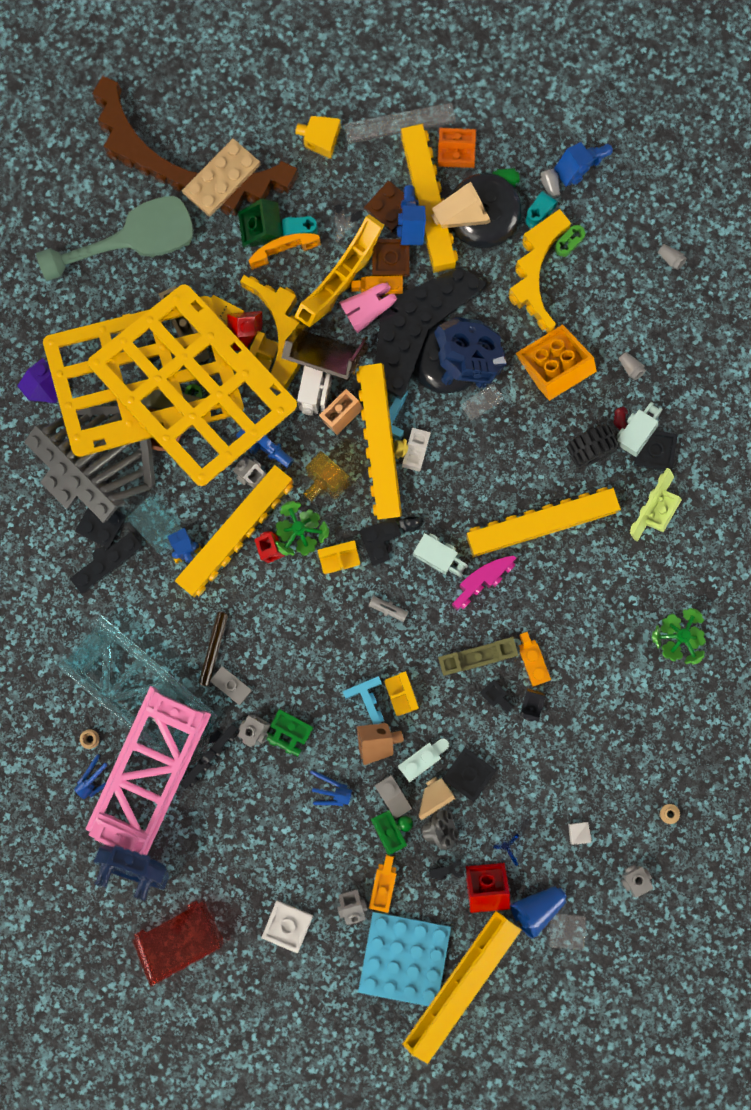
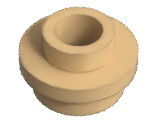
(83, 739)
(663, 814)

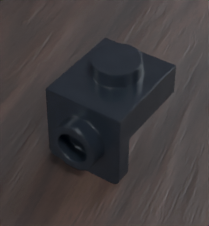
(532, 705)

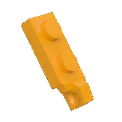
(369, 282)
(533, 660)
(383, 886)

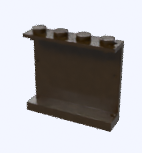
(323, 352)

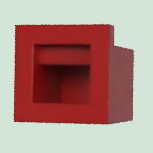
(263, 546)

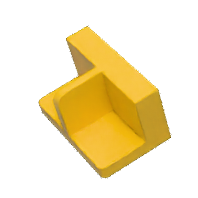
(264, 349)
(339, 557)
(401, 694)

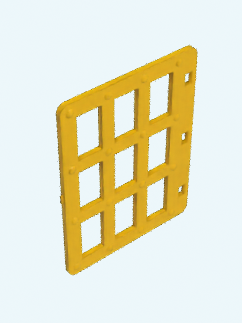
(221, 338)
(128, 429)

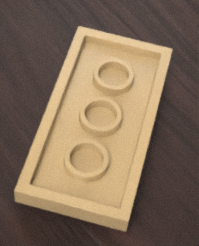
(221, 177)

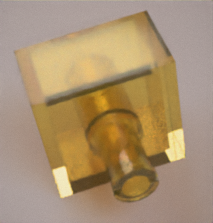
(326, 477)

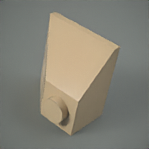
(434, 797)

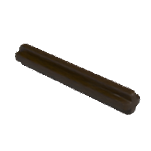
(213, 649)

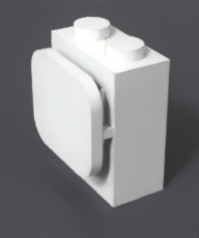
(314, 391)

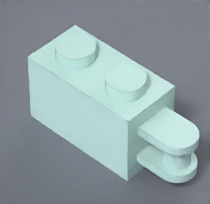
(639, 429)
(438, 555)
(423, 759)

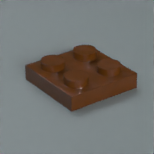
(386, 205)
(390, 258)

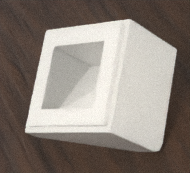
(579, 833)

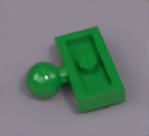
(390, 832)

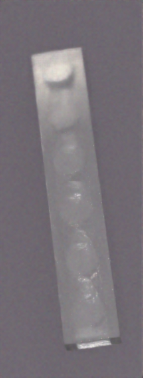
(392, 124)

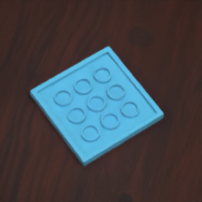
(404, 959)

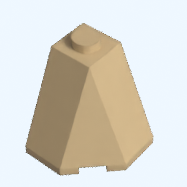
(461, 209)

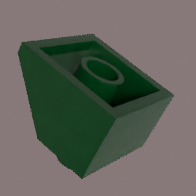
(260, 223)

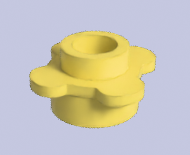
(400, 448)

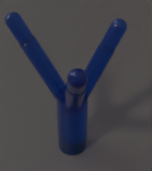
(507, 847)

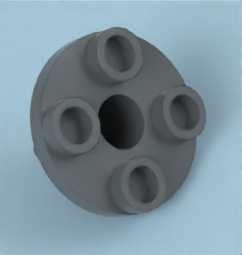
(441, 830)

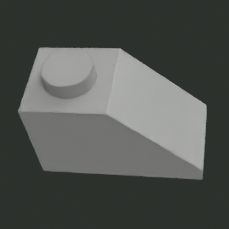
(393, 797)

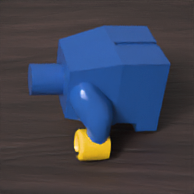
(183, 546)

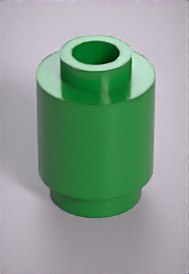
(508, 174)

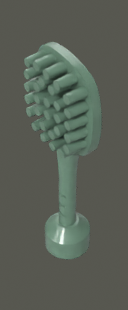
(149, 229)

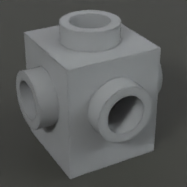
(249, 472)
(253, 730)
(642, 885)
(352, 907)

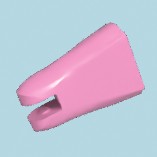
(367, 306)

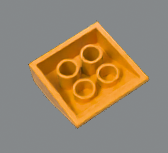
(557, 362)

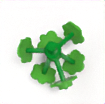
(289, 531)
(692, 638)

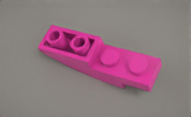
(488, 574)

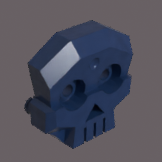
(469, 351)
(130, 866)

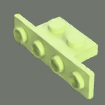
(658, 509)

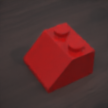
(487, 887)

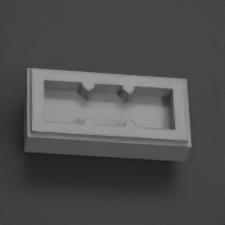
(231, 685)

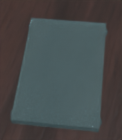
(153, 524)

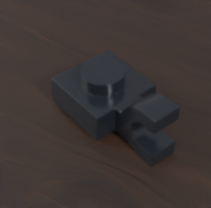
(494, 695)
(440, 873)

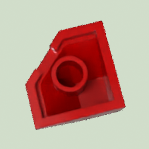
(244, 327)

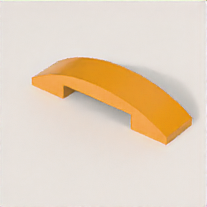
(281, 244)

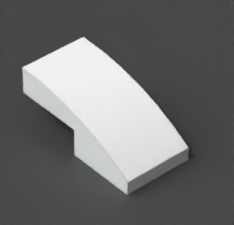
(416, 449)

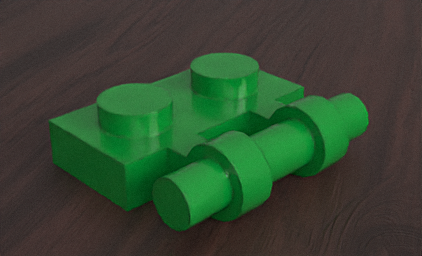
(291, 727)

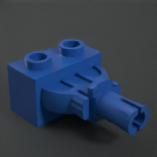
(578, 161)
(411, 219)
(270, 448)

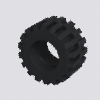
(592, 446)

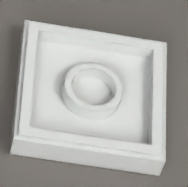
(287, 926)

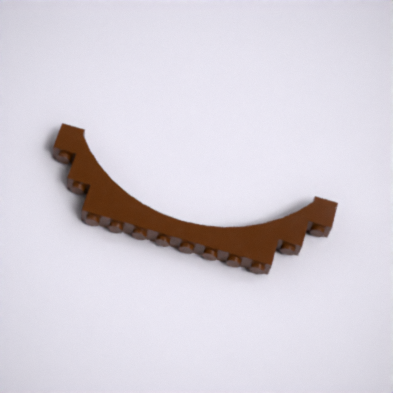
(133, 152)

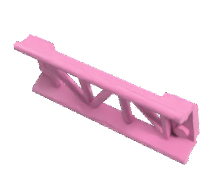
(165, 711)

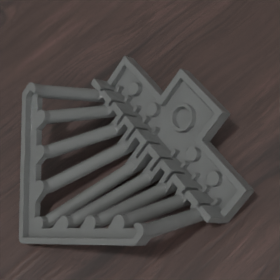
(72, 476)

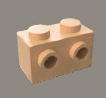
(341, 411)

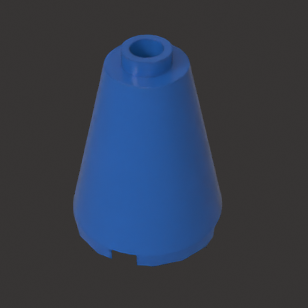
(538, 910)

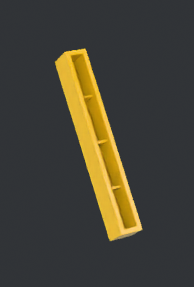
(427, 192)
(380, 441)
(543, 522)
(235, 531)
(461, 987)

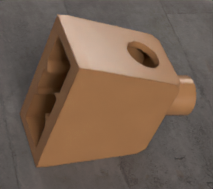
(376, 742)

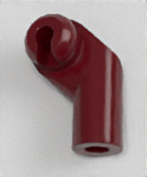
(619, 417)

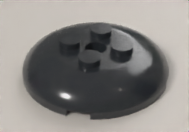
(503, 211)
(428, 367)

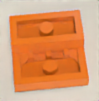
(456, 147)

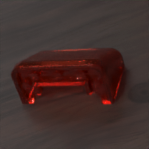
(177, 942)

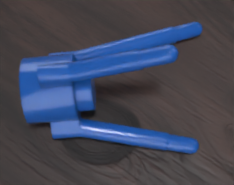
(85, 787)
(341, 795)

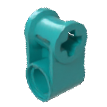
(540, 209)
(299, 225)

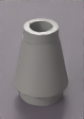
(550, 182)
(672, 256)
(632, 366)

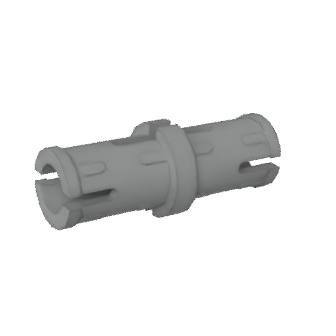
(400, 613)

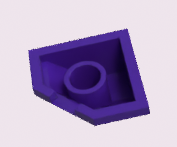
(38, 383)

